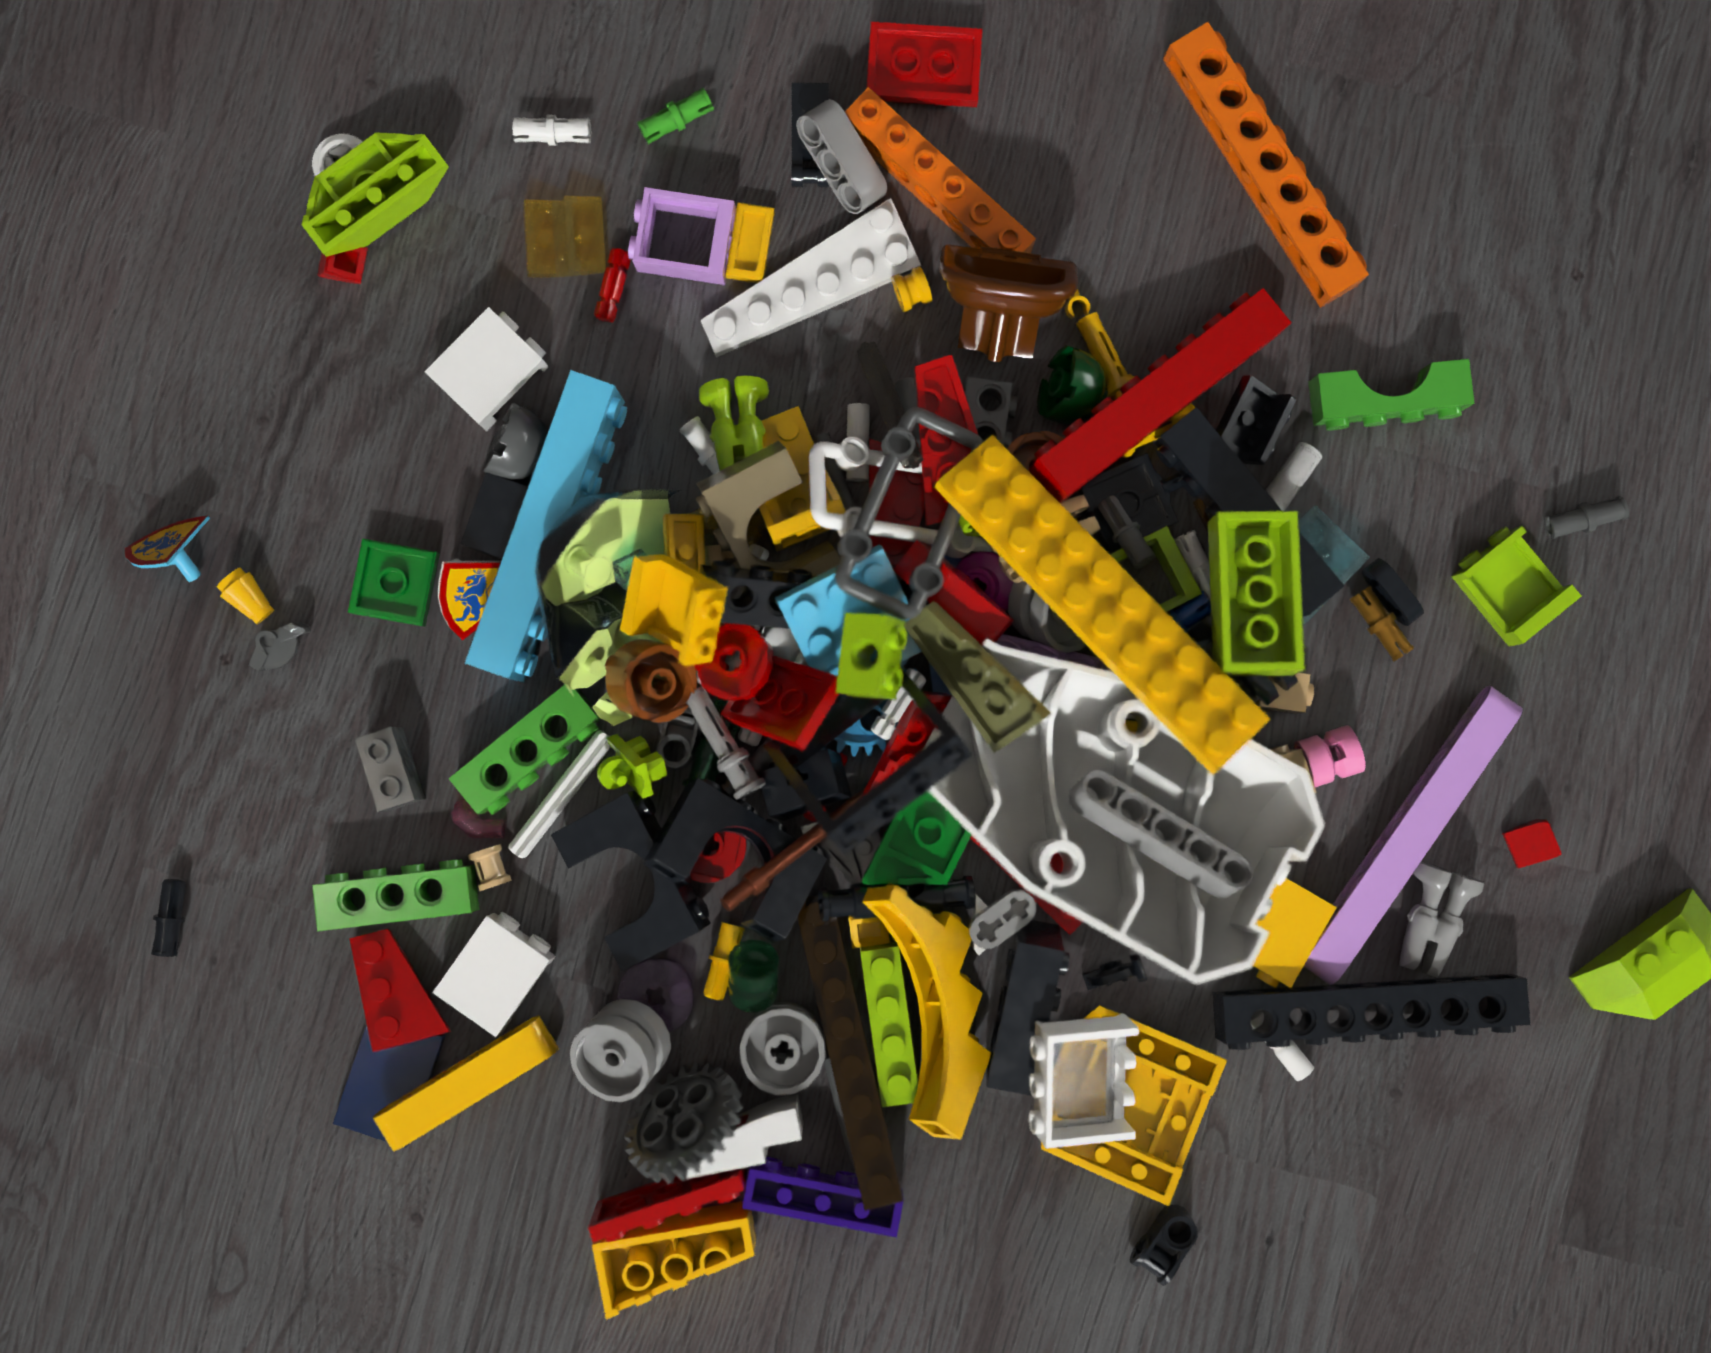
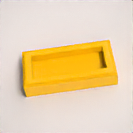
(750, 242)

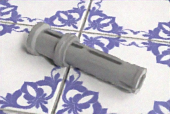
(732, 759)

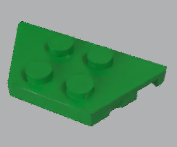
(918, 846)

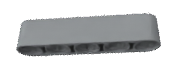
(1178, 834)

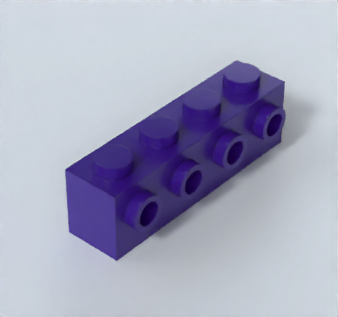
(816, 1197)

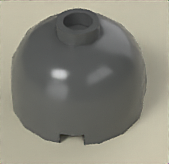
(516, 445)

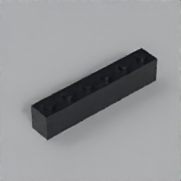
(1227, 485)

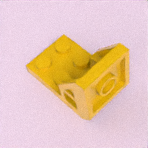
(789, 514)

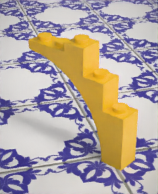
(947, 1002)

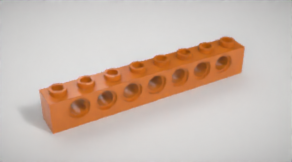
(1262, 184)

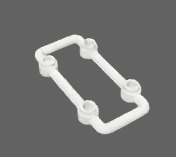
(850, 457)

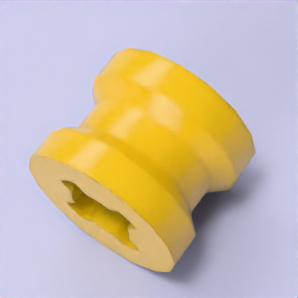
(911, 289)

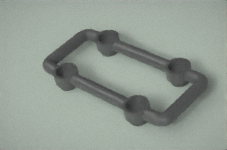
(853, 549)

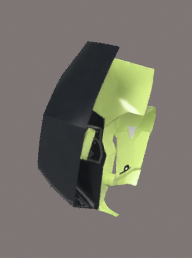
(578, 584)

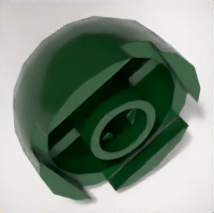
(1073, 386)

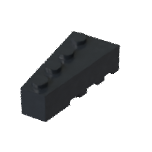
(1028, 998)

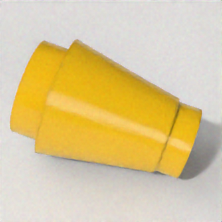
(245, 595)

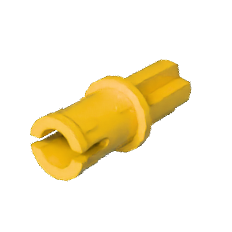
(718, 977)

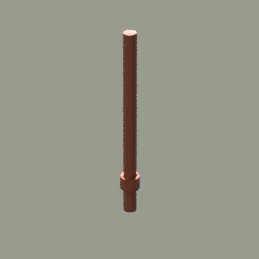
(757, 879)

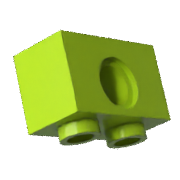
(859, 639)

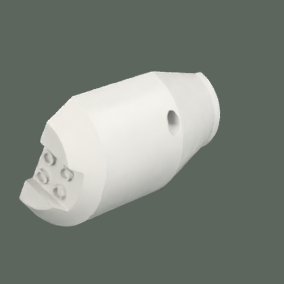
(1023, 816)

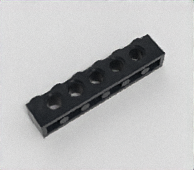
(761, 582)

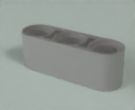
(841, 156)

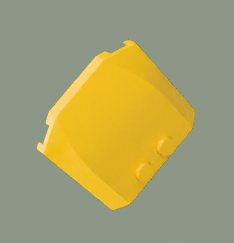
(1171, 1095)

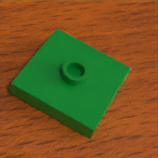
(393, 582)

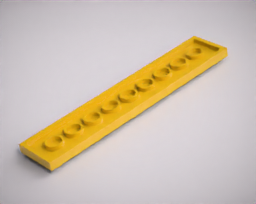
(1102, 604)

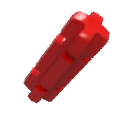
(612, 285)

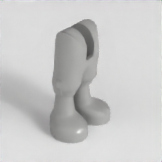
(1427, 927)

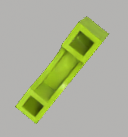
(889, 1024)

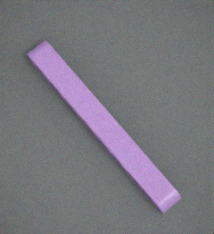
(1412, 831)

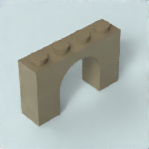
(739, 491)

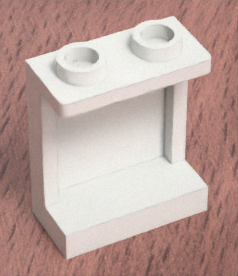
(487, 366)
(494, 972)

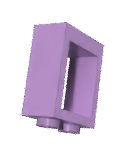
(683, 203)

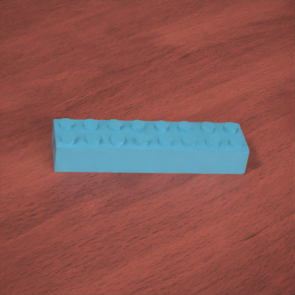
(564, 472)

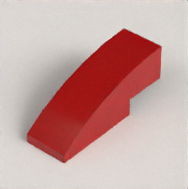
(959, 597)

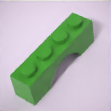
(1344, 398)

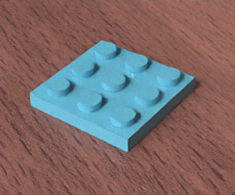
(818, 610)

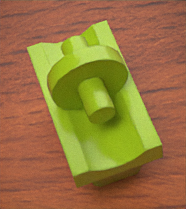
(631, 765)

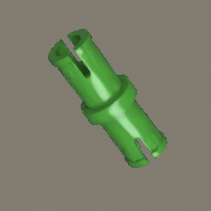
(675, 115)

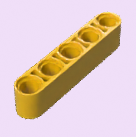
(465, 1083)

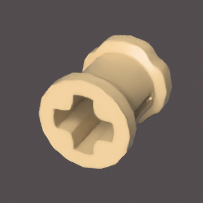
(489, 867)

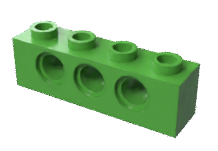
(475, 779)
(336, 910)

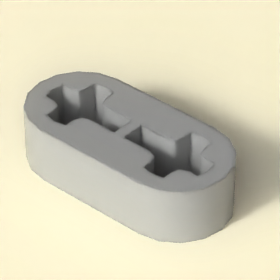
(1008, 926)

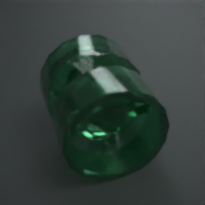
(753, 975)

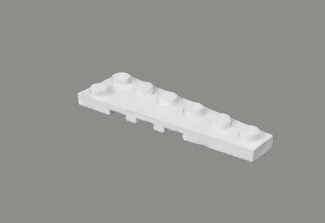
(829, 274)

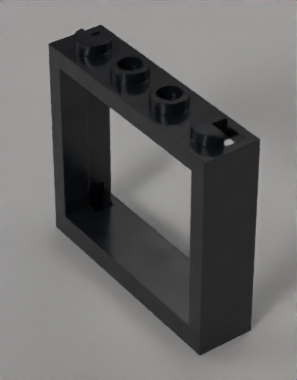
(891, 794)

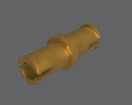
(1382, 623)

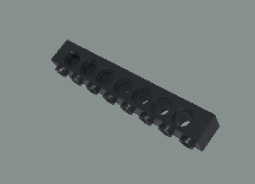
(1505, 1010)

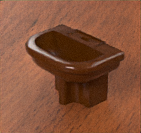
(1004, 296)

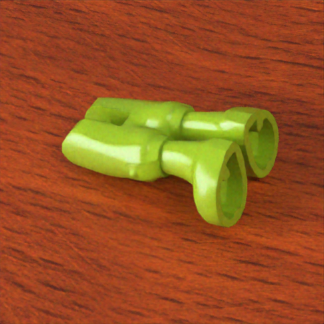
(731, 440)

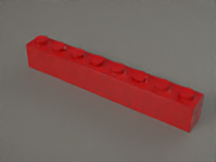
(1159, 396)

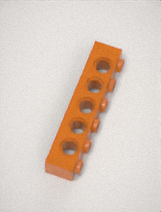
(934, 178)

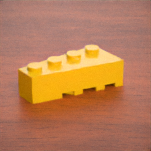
(672, 1254)

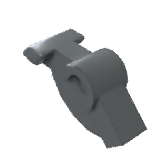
(277, 646)

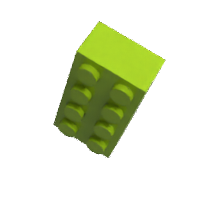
(1256, 593)

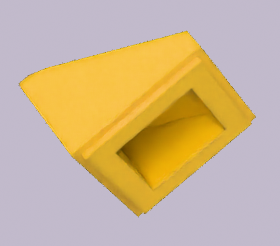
(868, 932)

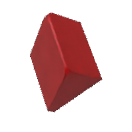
(344, 266)
(1532, 843)

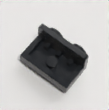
(1254, 420)

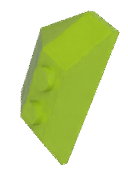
(371, 190)
(1652, 963)

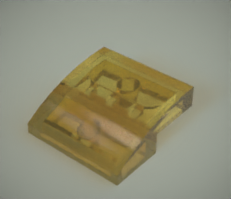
(564, 237)

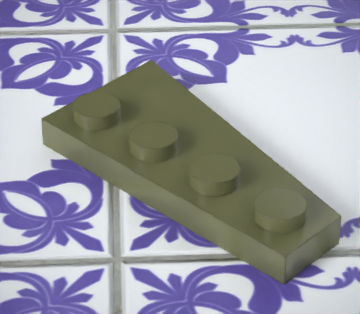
(980, 684)

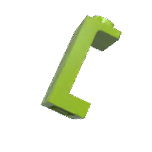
(1513, 586)

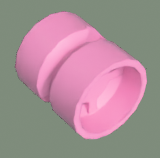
(1338, 746)

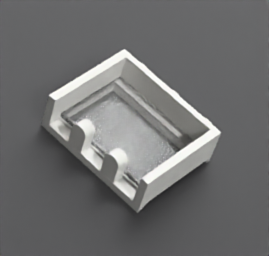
(1081, 1081)

